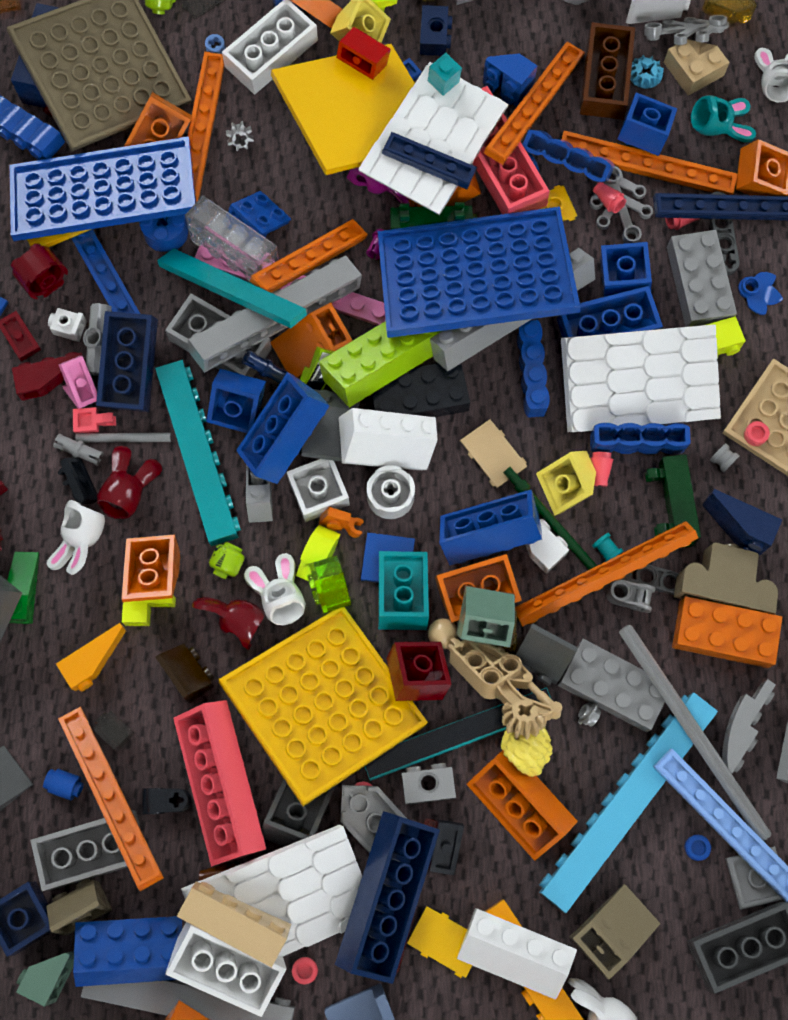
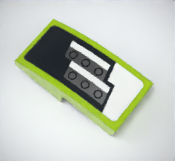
(312, 375)

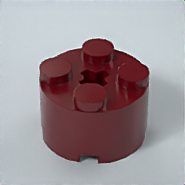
(39, 271)

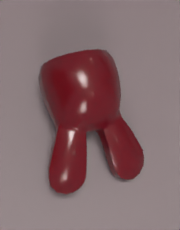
(124, 488)
(236, 617)

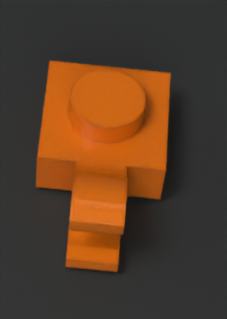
(337, 520)

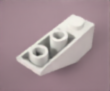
(549, 550)

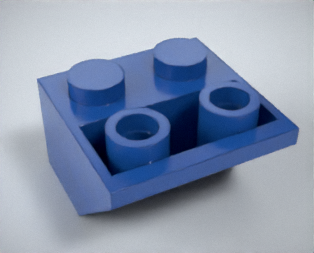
(513, 72)

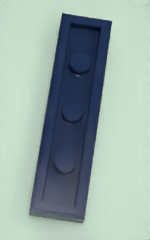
(429, 160)

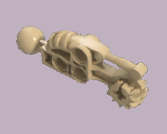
(493, 665)

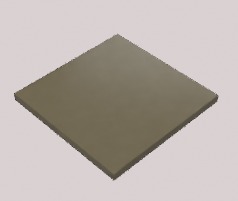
(96, 66)

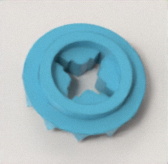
(646, 80)

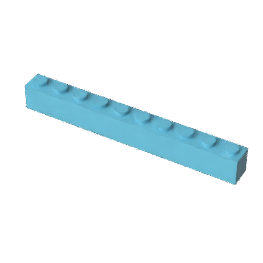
(620, 810)

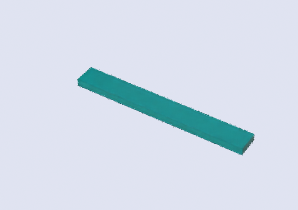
(233, 288)

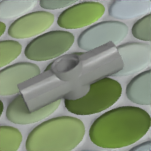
(93, 337)

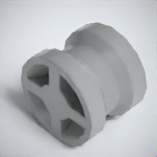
(724, 457)

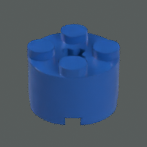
(165, 232)

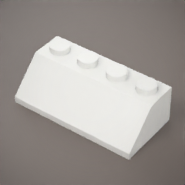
(387, 439)
(516, 954)
(224, 970)

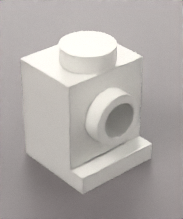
(72, 329)

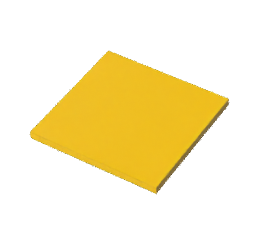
(341, 107)
(321, 704)

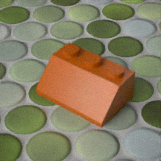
(488, 574)

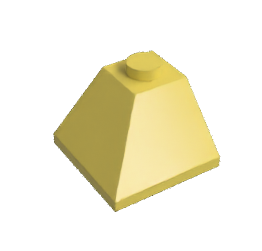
(364, 16)
(568, 481)

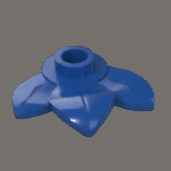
(762, 294)

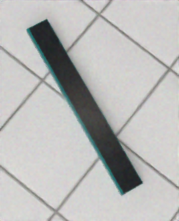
(440, 741)

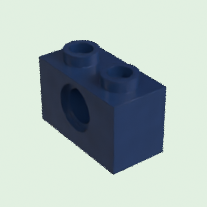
(435, 19)

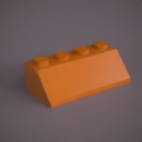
(522, 805)

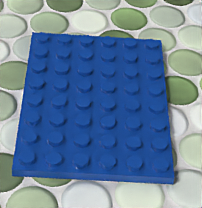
(476, 272)

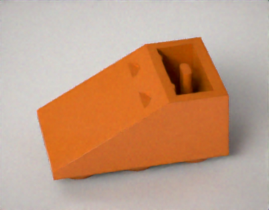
(318, 329)

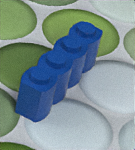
(28, 131)
(562, 152)
(533, 370)
(645, 439)

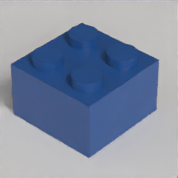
(647, 124)
(625, 267)
(235, 400)

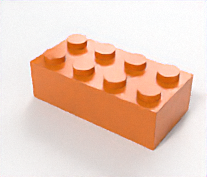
(727, 632)

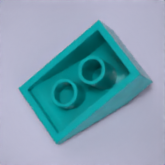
(403, 591)

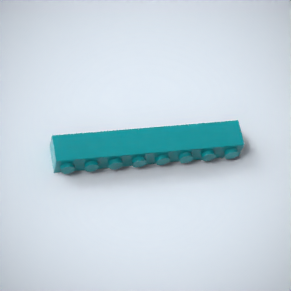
(197, 454)

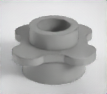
(589, 714)

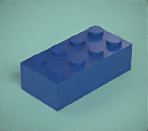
(124, 950)

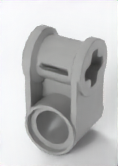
(636, 595)

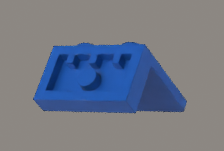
(259, 213)

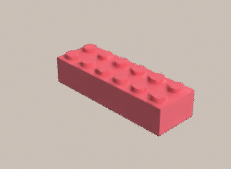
(516, 183)
(219, 783)

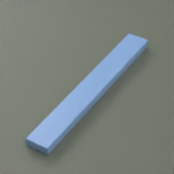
(724, 821)

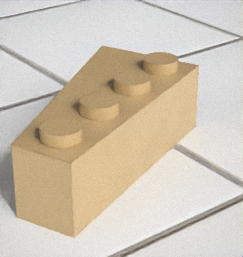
(235, 922)

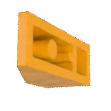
(88, 661)

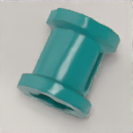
(607, 547)

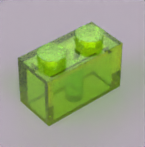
(329, 584)

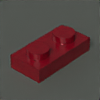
(19, 336)

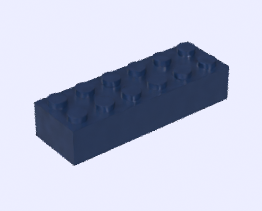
(387, 898)

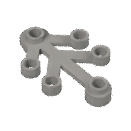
(715, 24)
(624, 215)

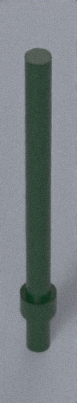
(523, 485)

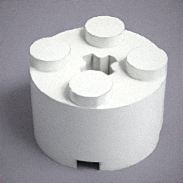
(388, 505)

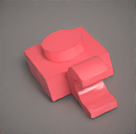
(88, 420)

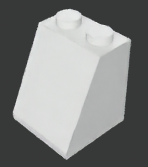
(656, 10)

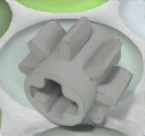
(242, 131)

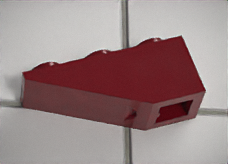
(39, 378)

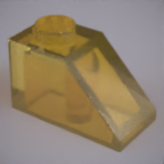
(735, 10)

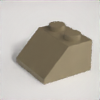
(81, 905)

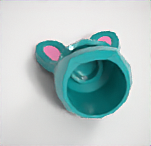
(716, 116)

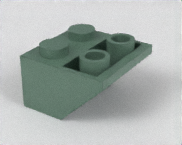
(487, 616)

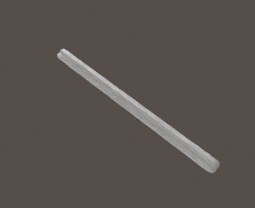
(694, 732)

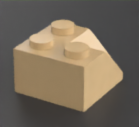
(696, 64)

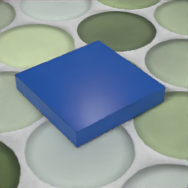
(377, 543)

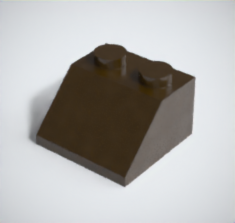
(186, 672)

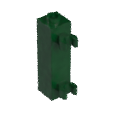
(415, 216)
(677, 493)

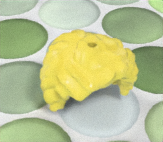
(529, 754)

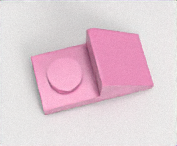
(78, 382)

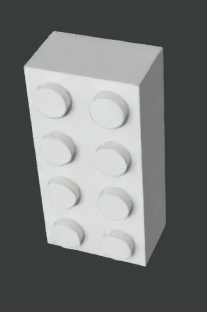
(270, 45)

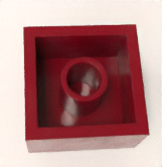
(418, 671)

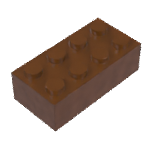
(607, 71)

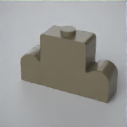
(728, 579)

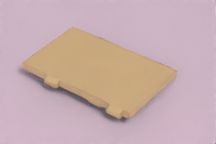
(492, 453)

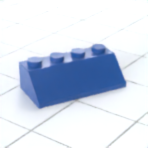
(613, 314)
(282, 429)
(490, 528)

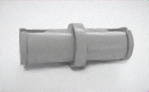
(78, 449)

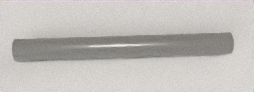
(123, 437)

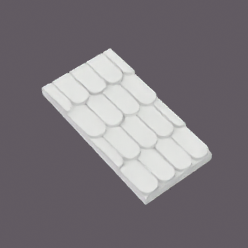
(448, 123)
(641, 377)
(302, 883)

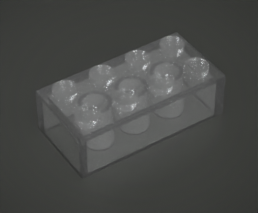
(229, 238)

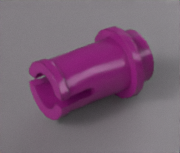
(374, 246)

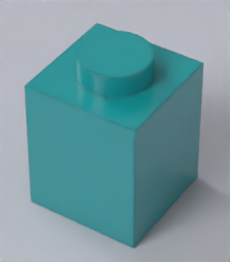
(444, 74)

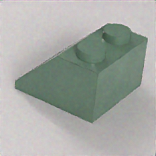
(46, 979)

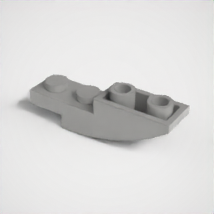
(739, 734)

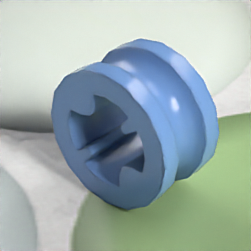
(211, 39)

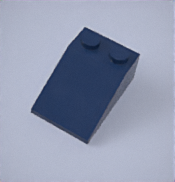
(743, 523)

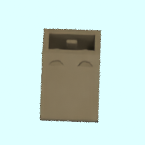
(615, 932)

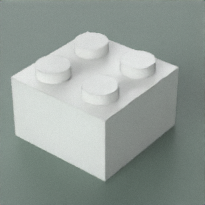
(317, 488)

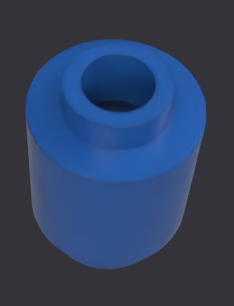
(63, 784)

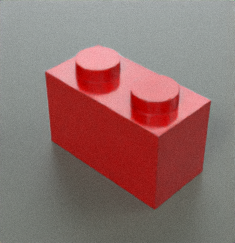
(363, 53)

